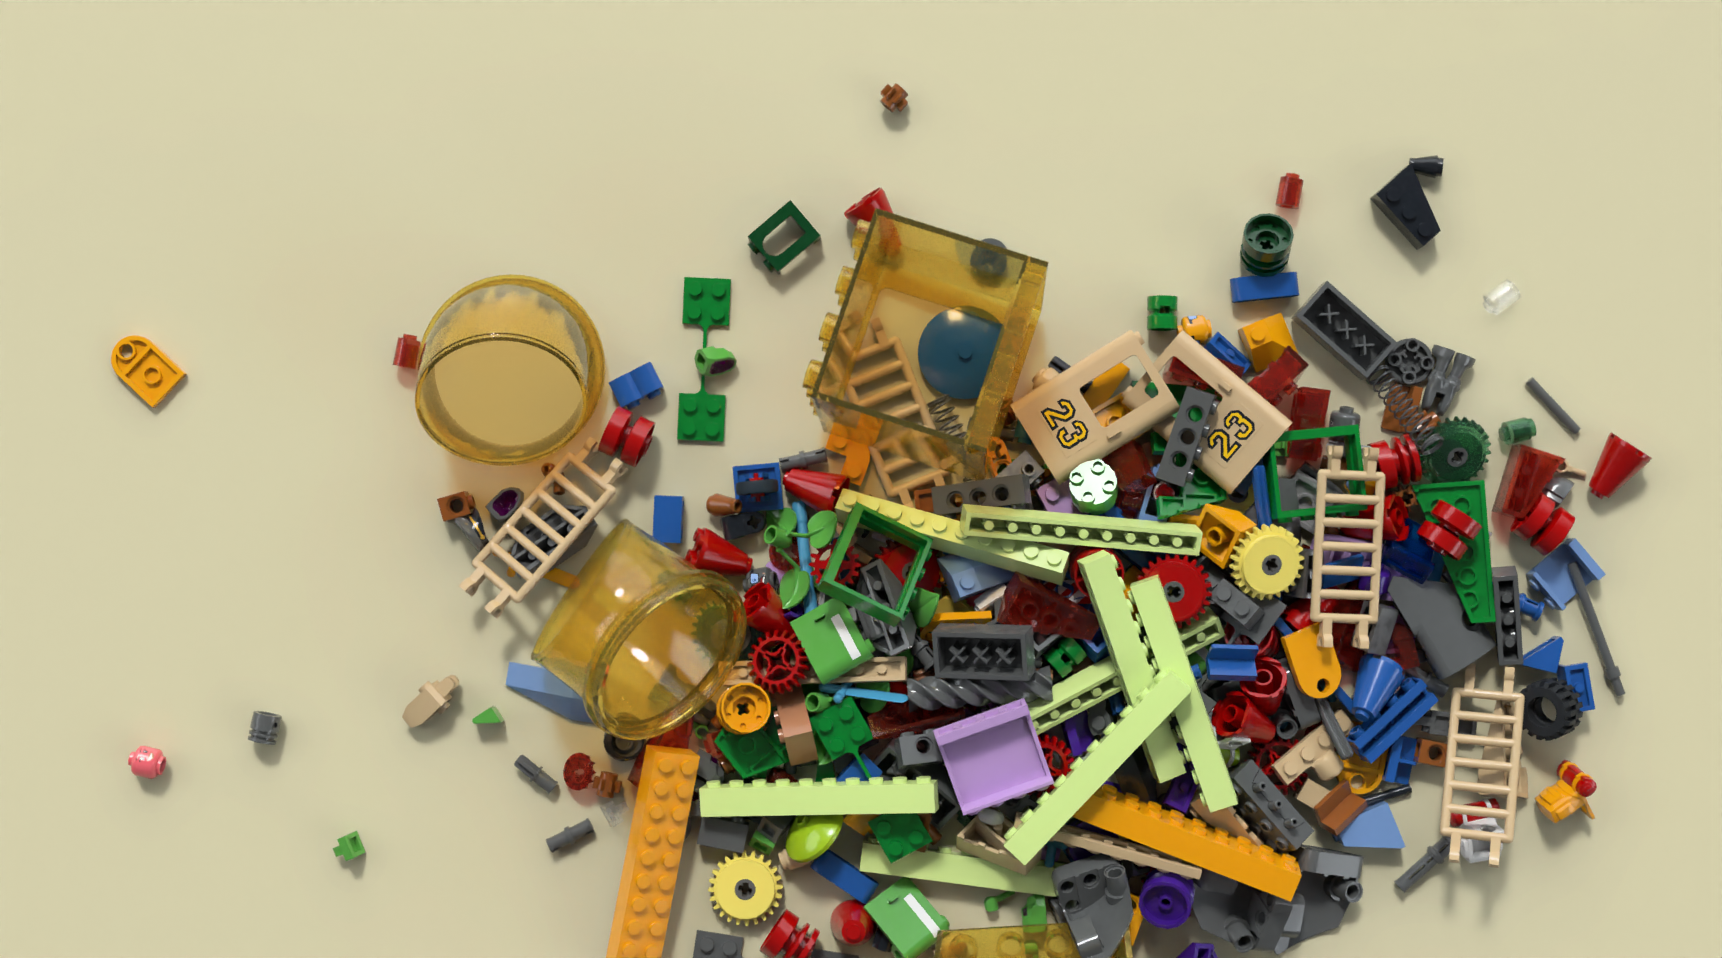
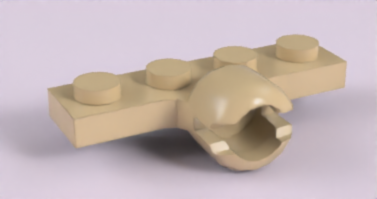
(1313, 751)

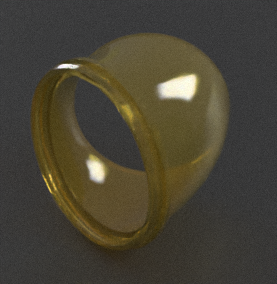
(516, 311)
(642, 635)

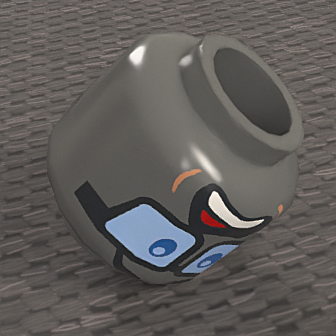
(763, 575)

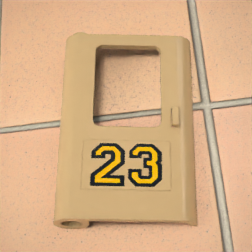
(1064, 424)
(1239, 430)

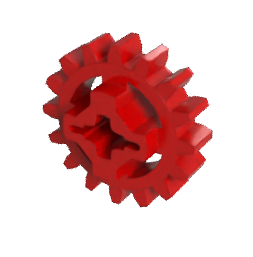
(845, 564)

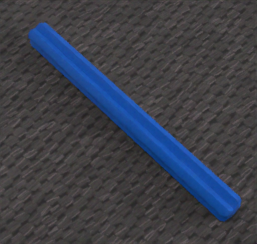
(1262, 499)

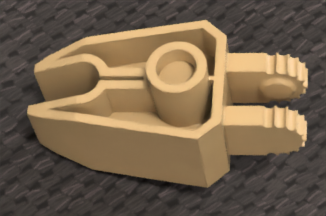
(432, 699)

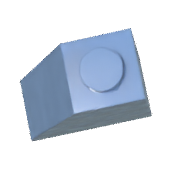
(1372, 828)

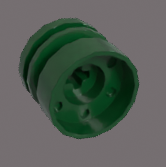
(1266, 245)

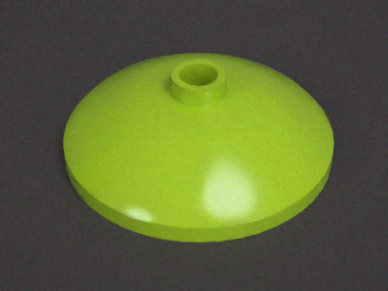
(811, 836)

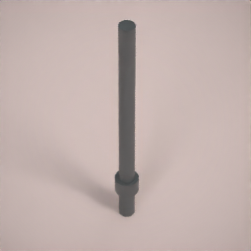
(1612, 672)

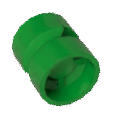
(1162, 321)
(1071, 650)

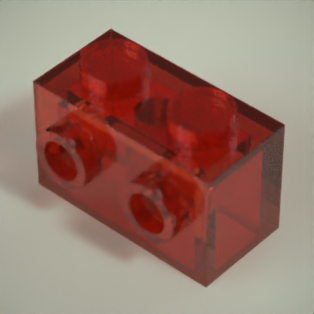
(1131, 468)

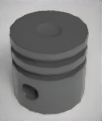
(264, 727)

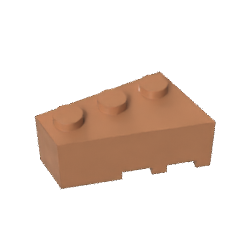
(795, 725)

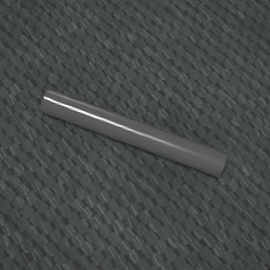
(1553, 405)

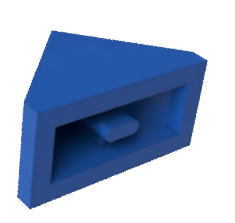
(1545, 656)

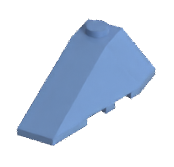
(970, 577)
(547, 690)

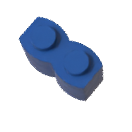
(636, 385)

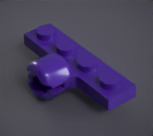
(1181, 787)

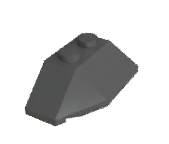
(546, 544)
(883, 586)

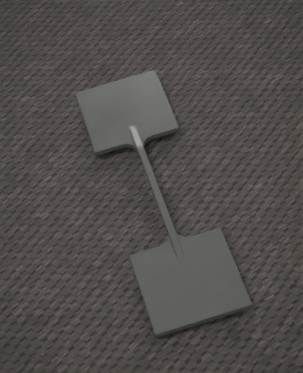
(1272, 609)
(729, 946)

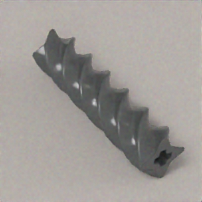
(954, 693)

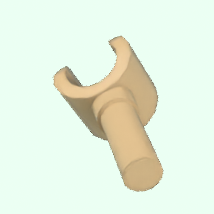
(1570, 469)

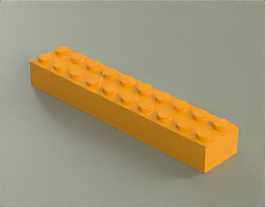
(1192, 841)
(653, 852)

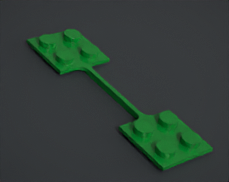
(707, 304)
(843, 731)

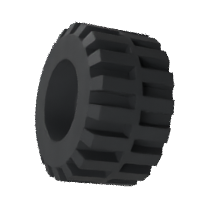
(1566, 708)

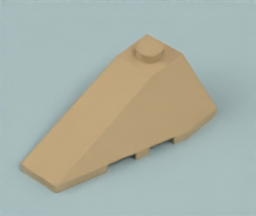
(1502, 755)
(1222, 818)

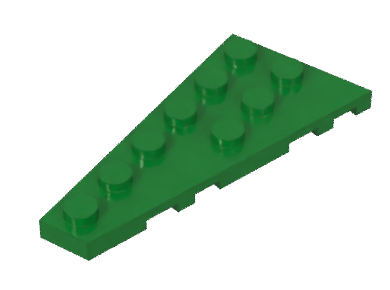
(1473, 572)

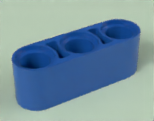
(1264, 288)
(845, 876)

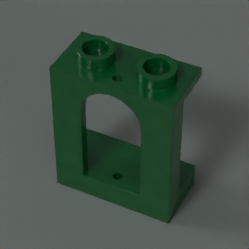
(782, 260)

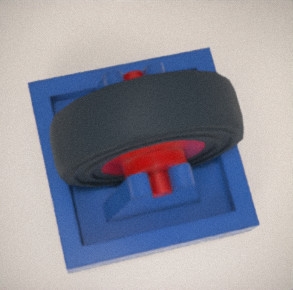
(758, 487)

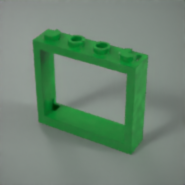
(1353, 460)
(893, 530)

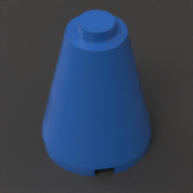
(1375, 685)

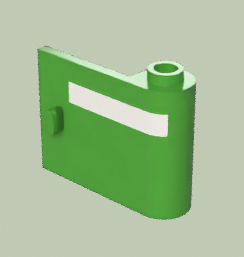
(834, 642)
(908, 921)

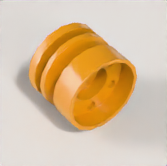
(756, 707)

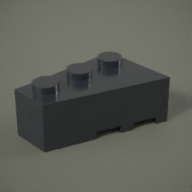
(1407, 207)

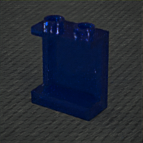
(1409, 556)

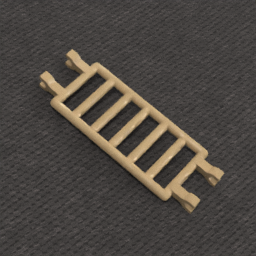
(919, 406)
(496, 606)
(1361, 621)
(1512, 767)

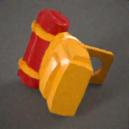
(1567, 793)

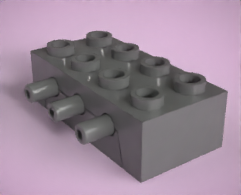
(1267, 809)

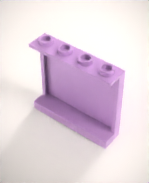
(993, 757)

